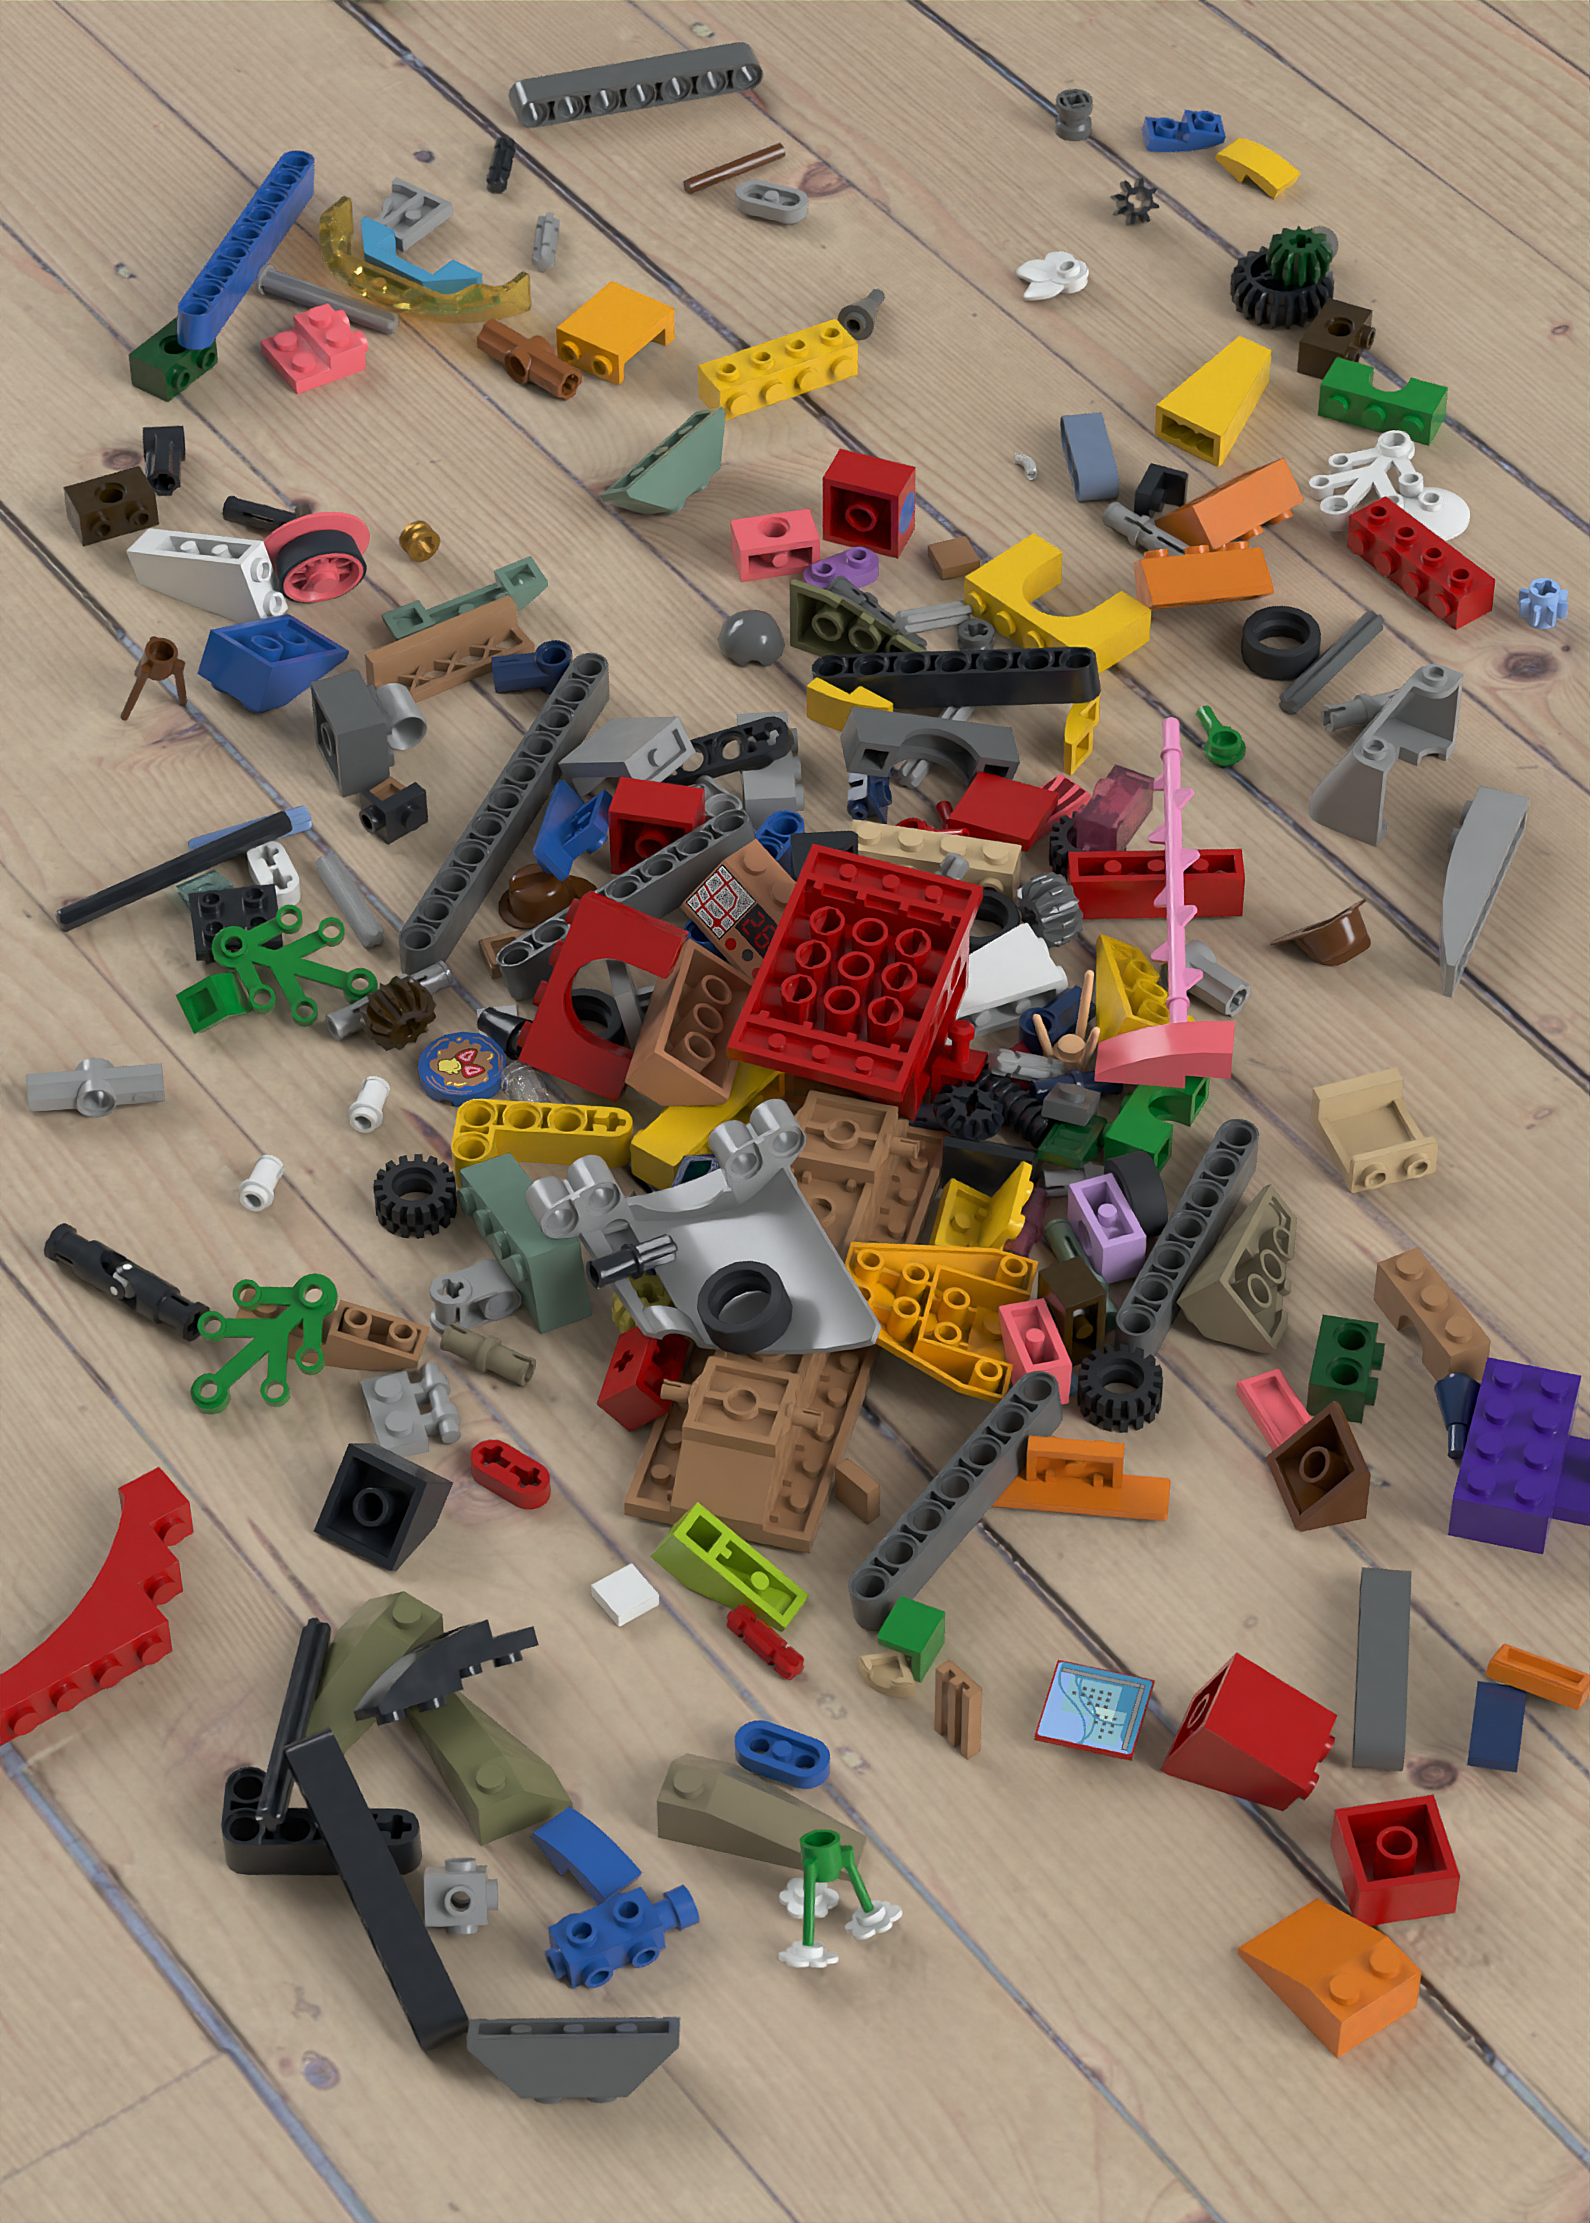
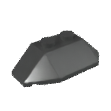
(573, 2055)

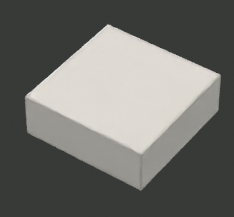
(625, 1595)

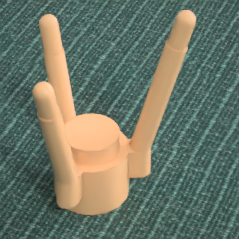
(1072, 1048)

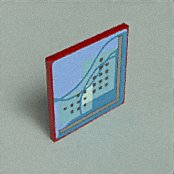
(1094, 1710)

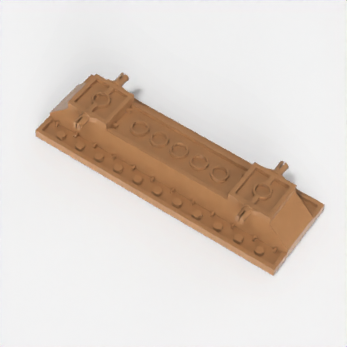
(766, 1430)

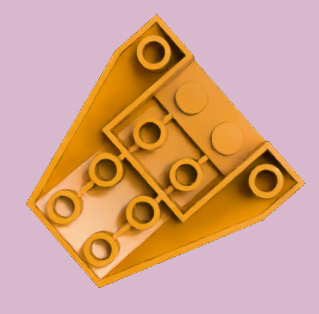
(943, 1308)

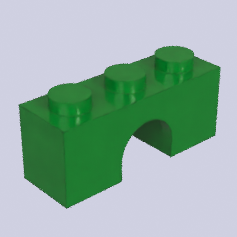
(1352, 399)
(1142, 1119)

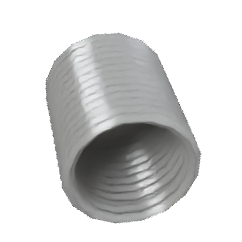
(406, 719)

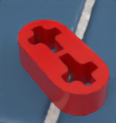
(514, 1470)

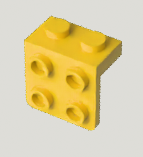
(977, 1220)

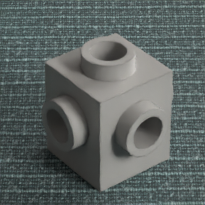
(445, 1909)

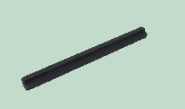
(173, 871)
(293, 1722)

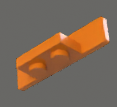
(1084, 1480)

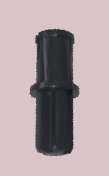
(631, 1261)

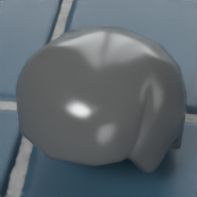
(750, 637)

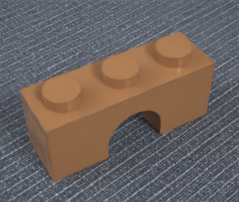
(1415, 1294)

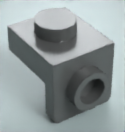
(1071, 1104)

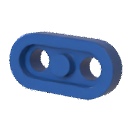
(784, 1754)

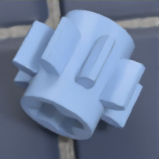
(1543, 603)

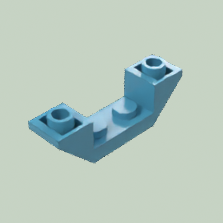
(380, 250)

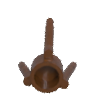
(157, 664)

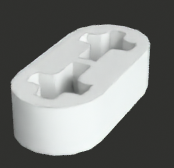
(281, 872)

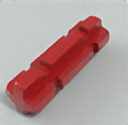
(765, 1642)

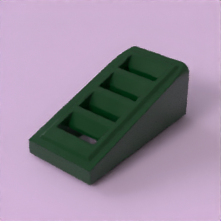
(1072, 1144)

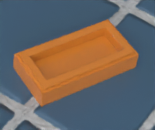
(1539, 1676)

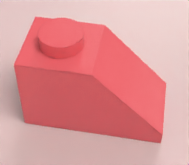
(1034, 1343)

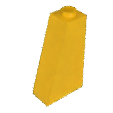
(1215, 401)

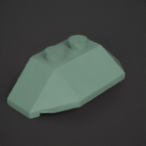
(673, 468)

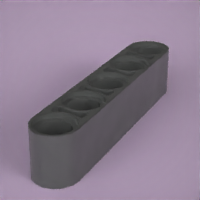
(1382, 1669)

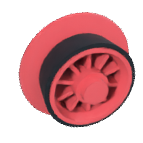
(318, 555)

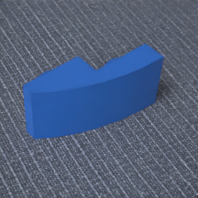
(1194, 132)
(590, 1855)

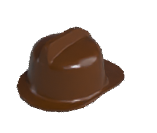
(539, 896)
(1333, 939)

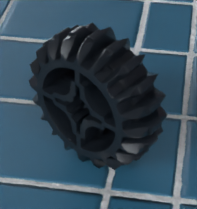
(1269, 299)

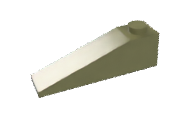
(837, 625)
(361, 1653)
(487, 1769)

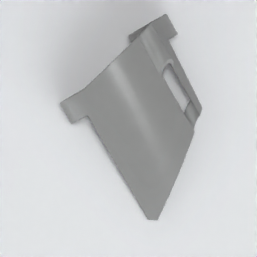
(725, 1217)

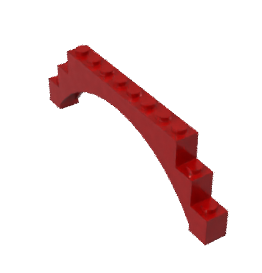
(117, 1620)

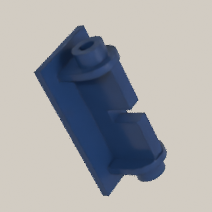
(869, 796)

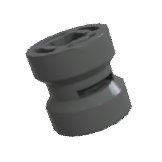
(1073, 118)

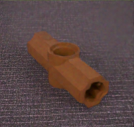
(529, 359)

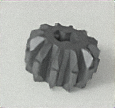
(1050, 909)

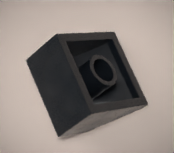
(381, 1504)

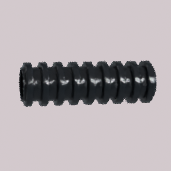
(1020, 1110)

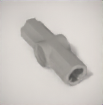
(95, 1087)

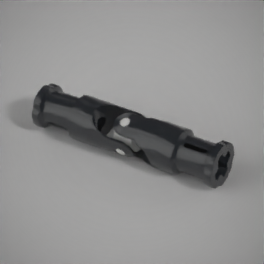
(125, 1281)

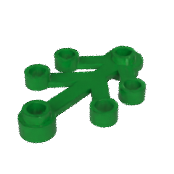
(288, 963)
(269, 1337)

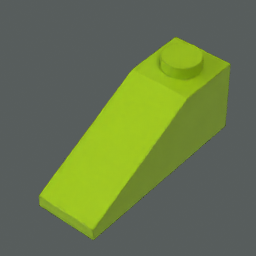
(727, 1569)

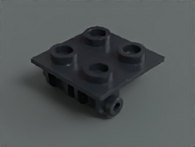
(231, 907)

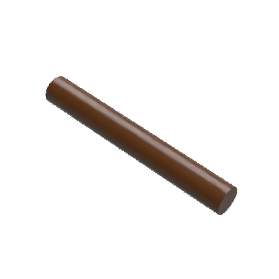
(734, 168)

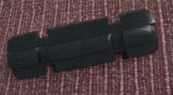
(500, 165)

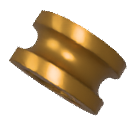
(426, 547)

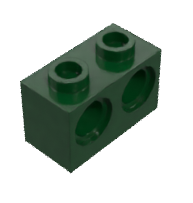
(1344, 1365)

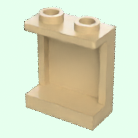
(1371, 1131)

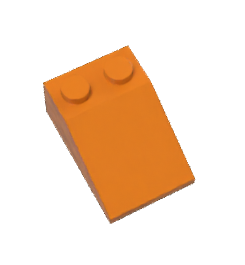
(1334, 1974)

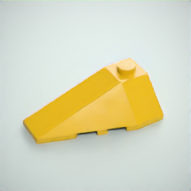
(1127, 990)

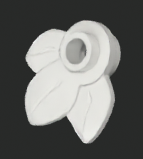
(1053, 275)

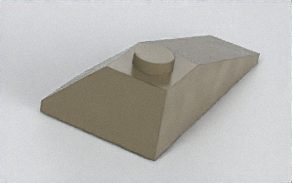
(1243, 1280)
(740, 1814)

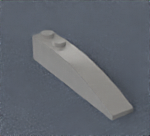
(1475, 872)

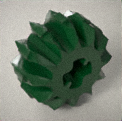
(1299, 256)

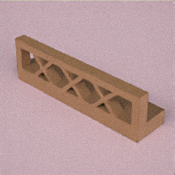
(443, 648)

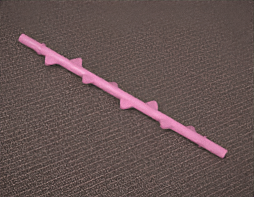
(1177, 860)

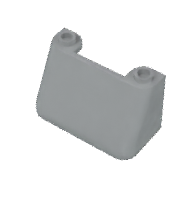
(1412, 724)

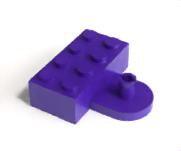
(1522, 1459)

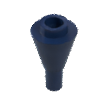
(1457, 1402)

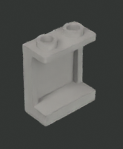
(628, 748)

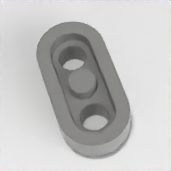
(772, 201)

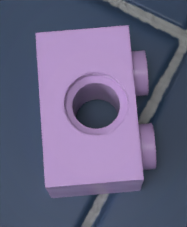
(1106, 1228)

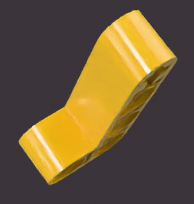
(539, 1133)

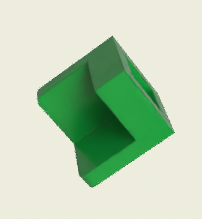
(213, 1001)
(916, 1632)

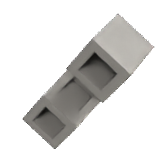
(772, 784)

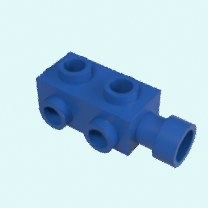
(616, 1933)

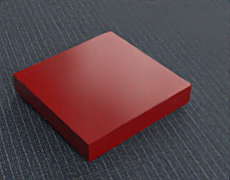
(1003, 810)

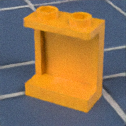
(612, 330)

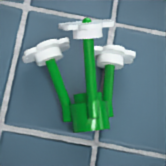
(811, 1899)

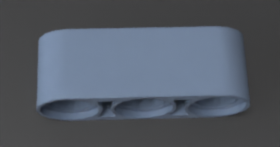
(1089, 456)

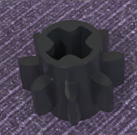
(1142, 194)

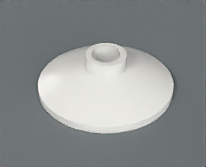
(1439, 511)

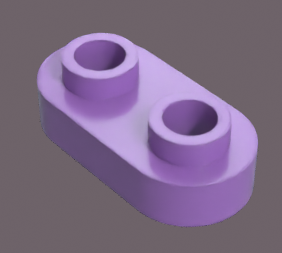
(856, 564)

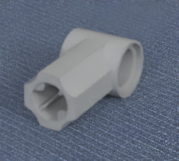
(1218, 986)

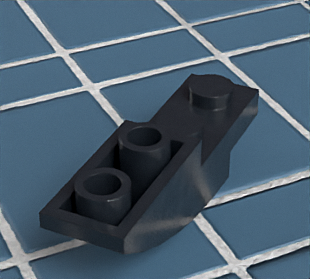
(437, 1669)

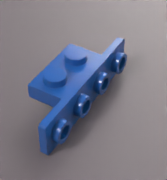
(570, 829)

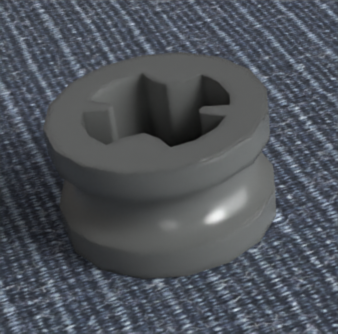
(975, 635)

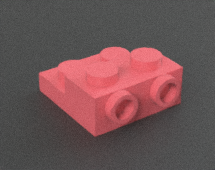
(317, 349)

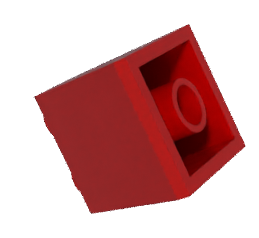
(1251, 1737)

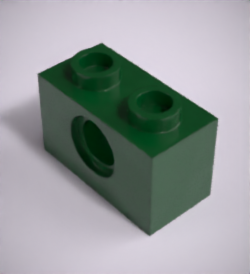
(166, 367)

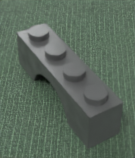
(880, 739)

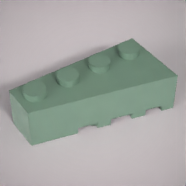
(542, 1268)

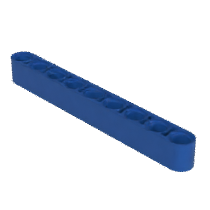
(245, 250)

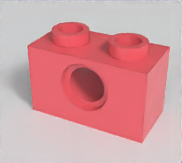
(774, 544)

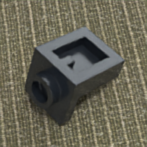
(1160, 487)

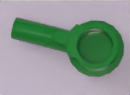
(1223, 744)

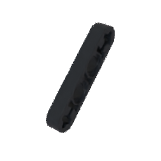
(713, 744)

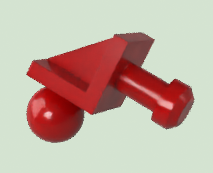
(957, 1060)

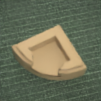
(887, 1673)

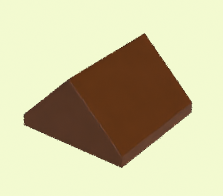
(1322, 1472)

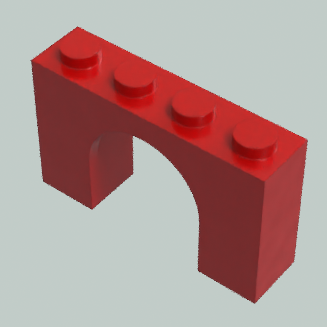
(556, 1037)

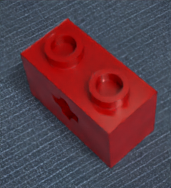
(637, 1375)

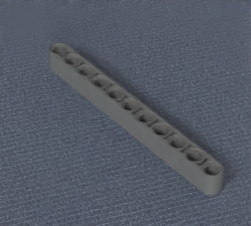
(504, 815)

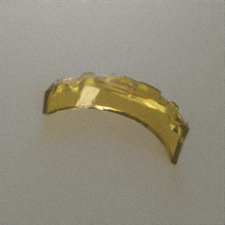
(398, 294)

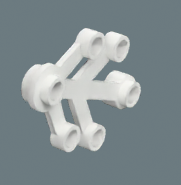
(1392, 449)

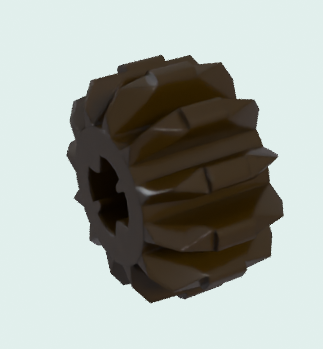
(397, 1013)

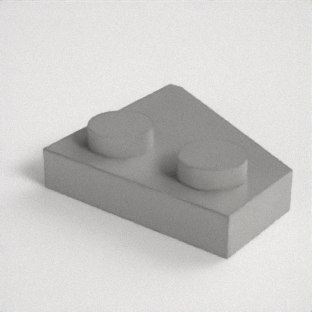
(412, 213)

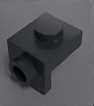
(394, 815)

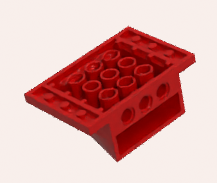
(861, 978)

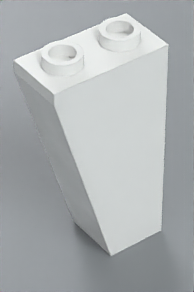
(209, 572)
(1008, 980)

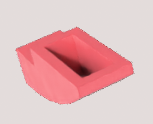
(1167, 1054)

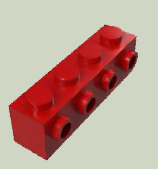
(1420, 563)
(1113, 892)

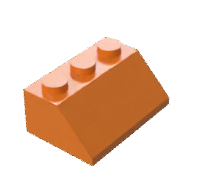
(1235, 508)
(1202, 576)

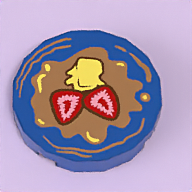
(461, 1068)

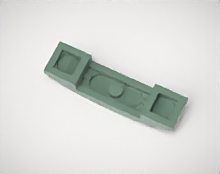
(519, 580)

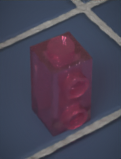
(1114, 811)

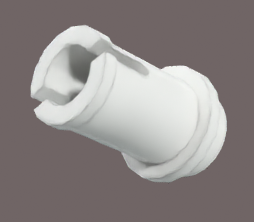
(367, 1111)
(257, 1191)

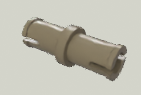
(488, 1354)

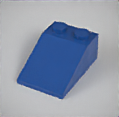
(267, 660)

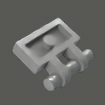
(395, 1412)

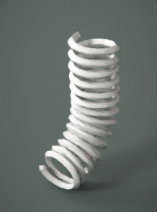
(1029, 469)

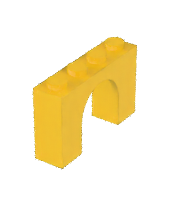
(1028, 570)

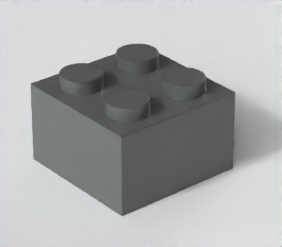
(351, 732)

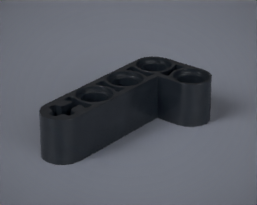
(298, 1844)

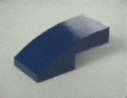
(1497, 1727)

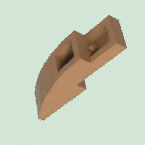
(355, 1337)

